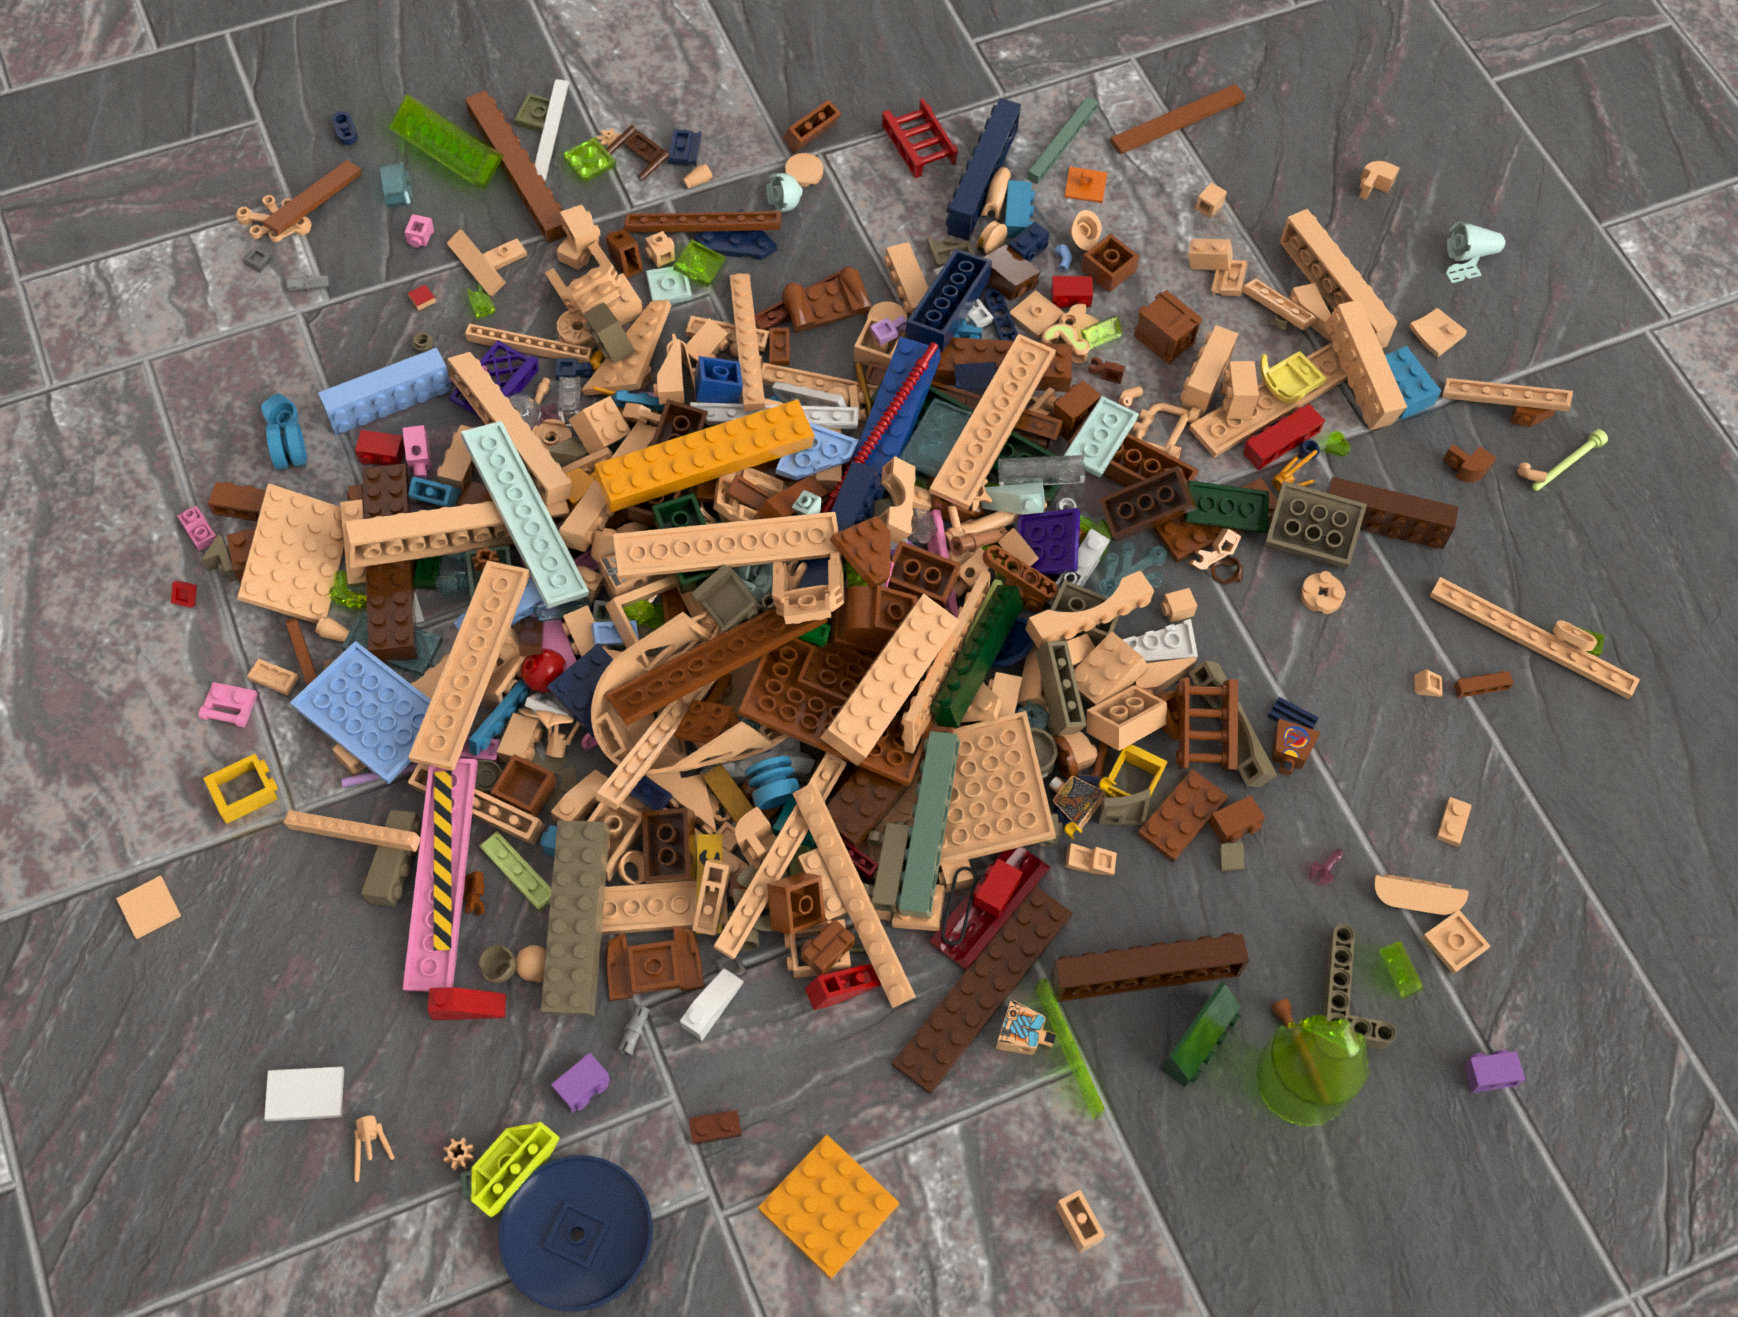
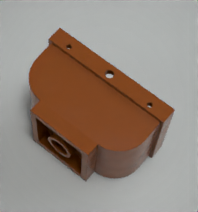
(869, 618)

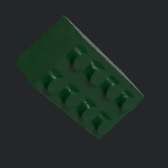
(682, 513)

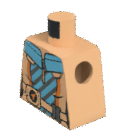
(1023, 1030)

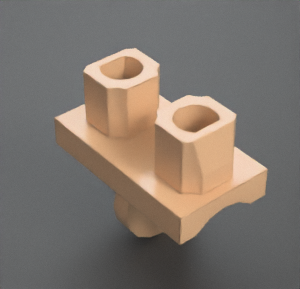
(1043, 403)

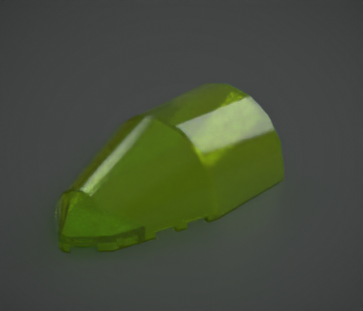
(1312, 1070)

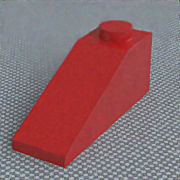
(841, 985)
(462, 1003)

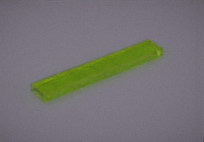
(1070, 1049)

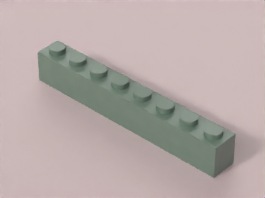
(929, 825)

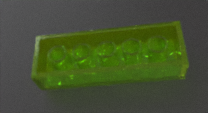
(445, 141)

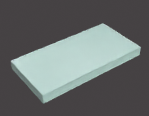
(1102, 435)

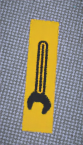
(707, 847)

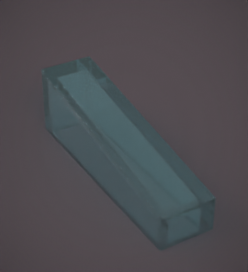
(559, 611)

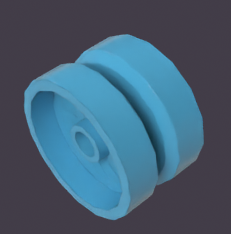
(287, 445)

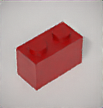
(1071, 290)
(379, 448)
(997, 888)

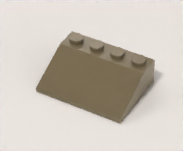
(1315, 525)

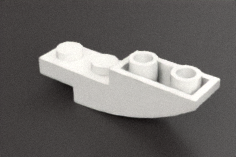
(1088, 558)

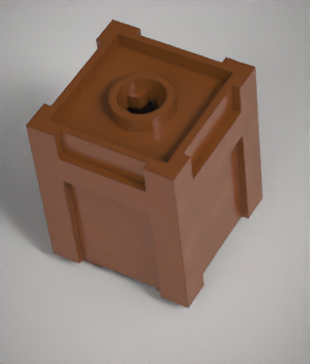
(1167, 326)

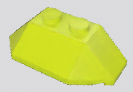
(509, 1164)

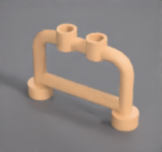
(1147, 417)

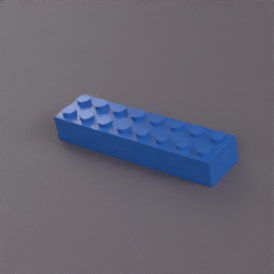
(902, 426)

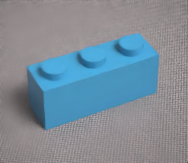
(1018, 207)

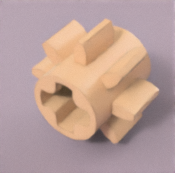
(456, 1147)

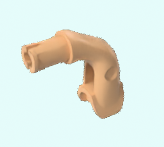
(996, 192)

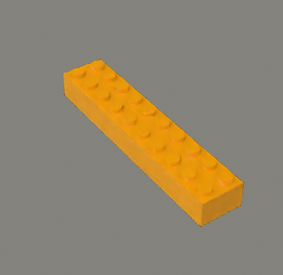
(703, 455)

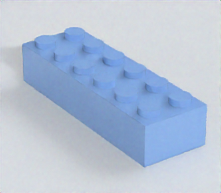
(385, 391)

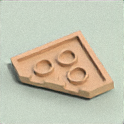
(983, 707)

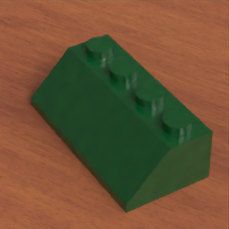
(1202, 1036)

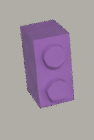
(1494, 1071)
(581, 1083)

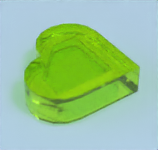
(1337, 444)

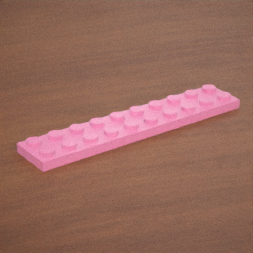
(423, 965)

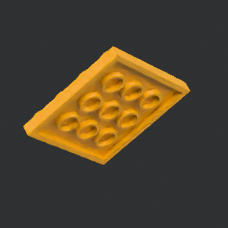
(828, 1206)

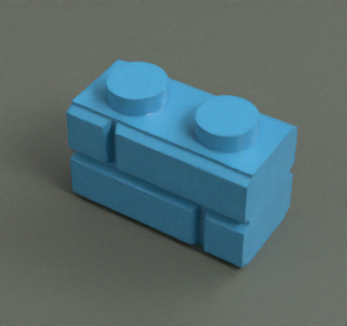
(434, 492)

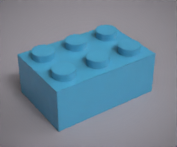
(1413, 381)

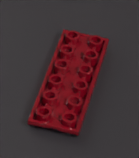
(982, 925)

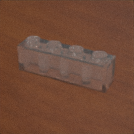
(1048, 470)

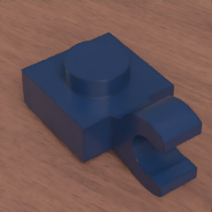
(571, 368)

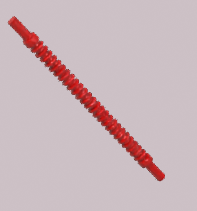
(921, 365)

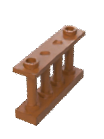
(1227, 713)

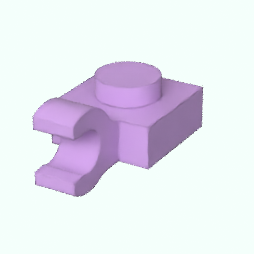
(887, 330)

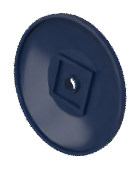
(569, 1196)

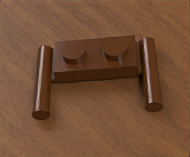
(642, 147)

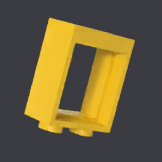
(1141, 759)
(248, 804)

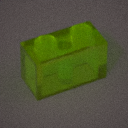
(1401, 969)

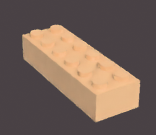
(1365, 365)

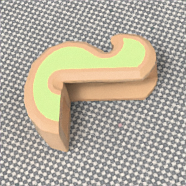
(1067, 335)

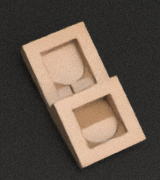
(1090, 860)

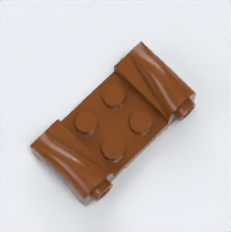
(826, 301)

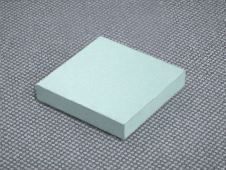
(668, 285)

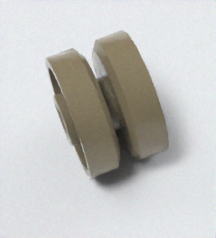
(1046, 751)

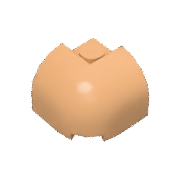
(754, 836)

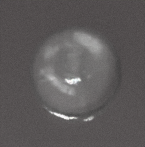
(527, 407)

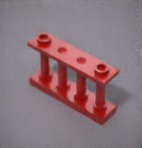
(908, 150)

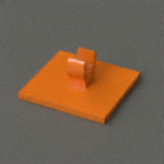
(1085, 184)

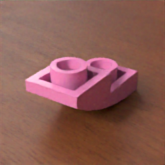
(197, 528)

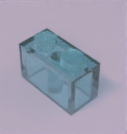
(395, 184)

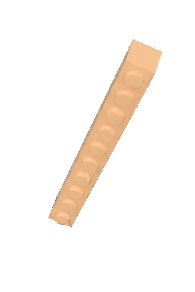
(527, 344)
(352, 830)

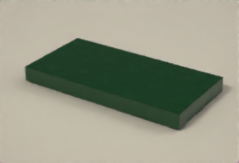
(1229, 507)

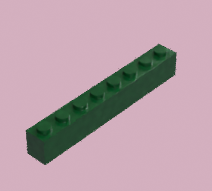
(977, 656)

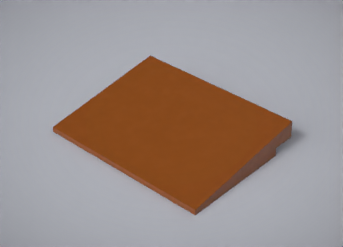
(804, 688)

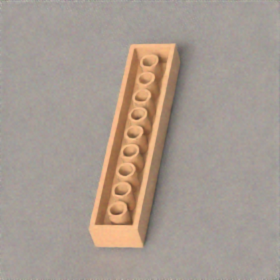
(430, 533)

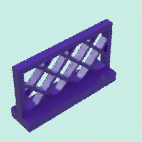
(518, 380)

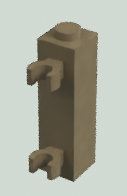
(890, 866)

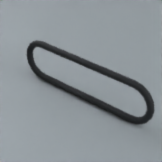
(949, 905)

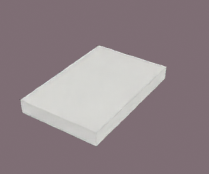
(304, 1094)

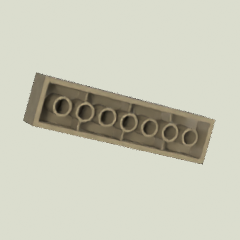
(575, 918)

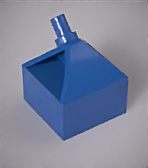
(717, 380)

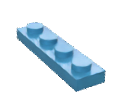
(495, 722)

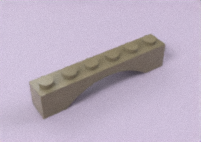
(1252, 759)

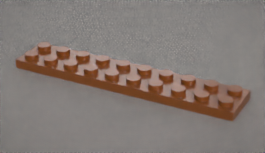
(704, 664)

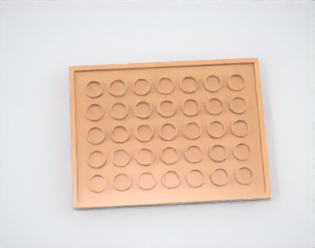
(994, 797)

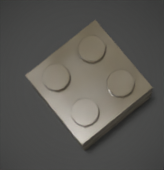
(608, 333)

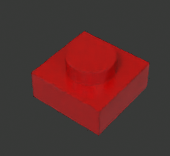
(183, 593)

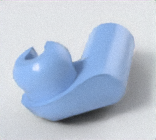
(1063, 251)

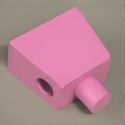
(417, 450)

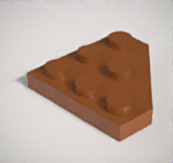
(866, 549)

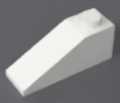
(710, 1004)

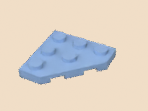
(827, 451)

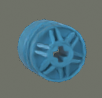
(772, 779)

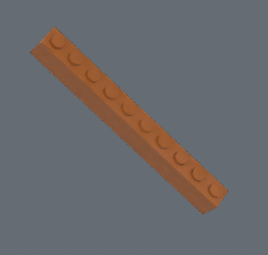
(517, 165)

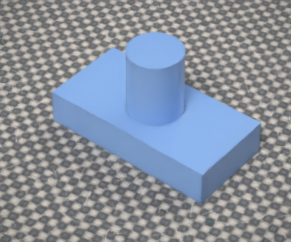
(607, 634)

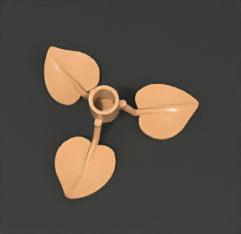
(556, 740)

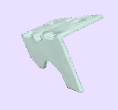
(1466, 272)

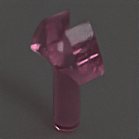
(546, 410)
(1326, 867)

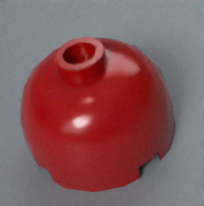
(542, 669)

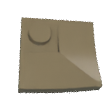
(1125, 810)

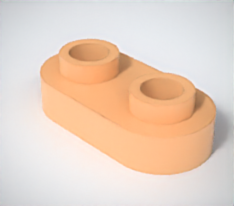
(1567, 632)

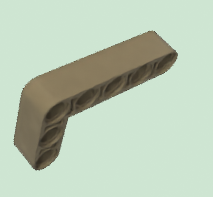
(1342, 993)

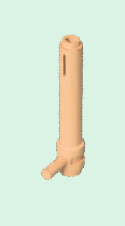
(984, 524)

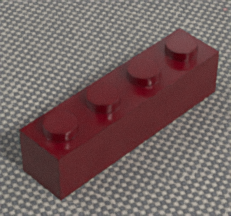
(862, 863)

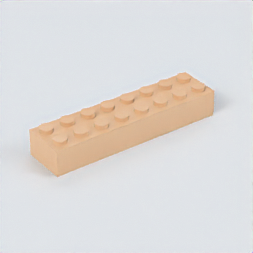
(1332, 271)
(890, 680)

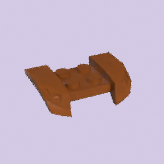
(653, 965)

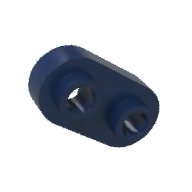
(344, 128)

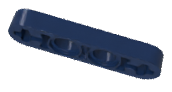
(998, 322)

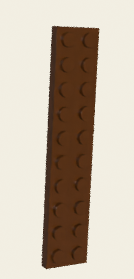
(982, 990)

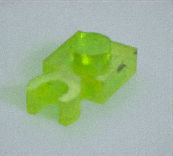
(480, 303)

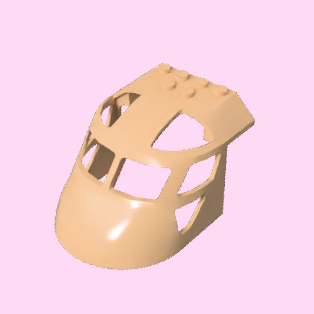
(618, 739)

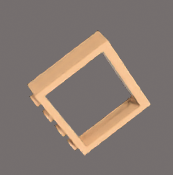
(622, 624)

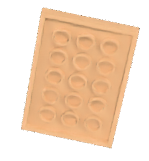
(293, 555)

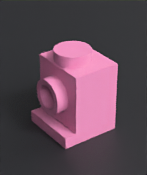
(416, 234)

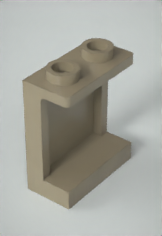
(727, 598)

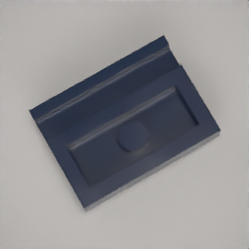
(684, 147)

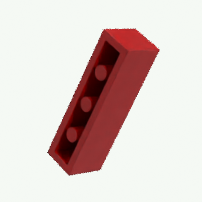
(1283, 436)

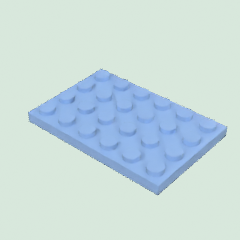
(366, 710)

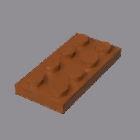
(1182, 815)

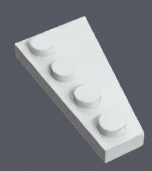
(1166, 644)

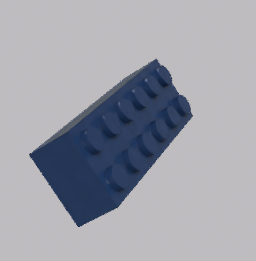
(949, 299)

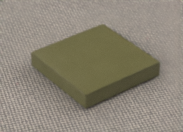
(533, 113)

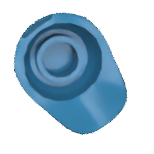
(279, 410)

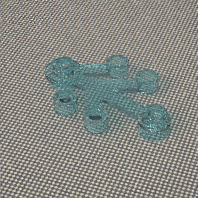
(1127, 570)

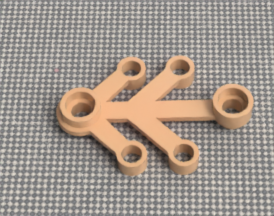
(246, 217)

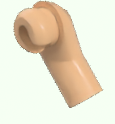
(1534, 475)

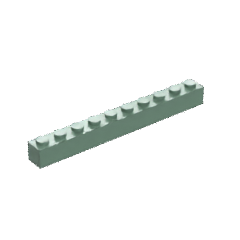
(1062, 140)

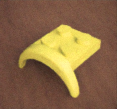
(1291, 377)

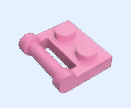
(228, 698)

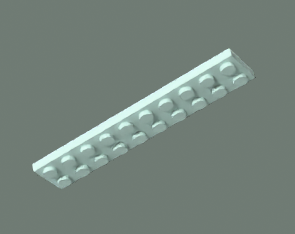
(524, 514)

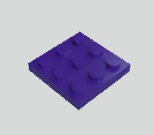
(1053, 539)

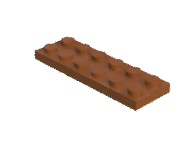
(1184, 538)

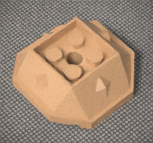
(732, 510)

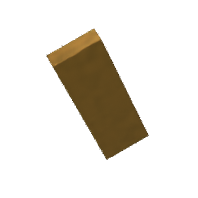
(727, 792)

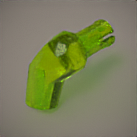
(343, 596)

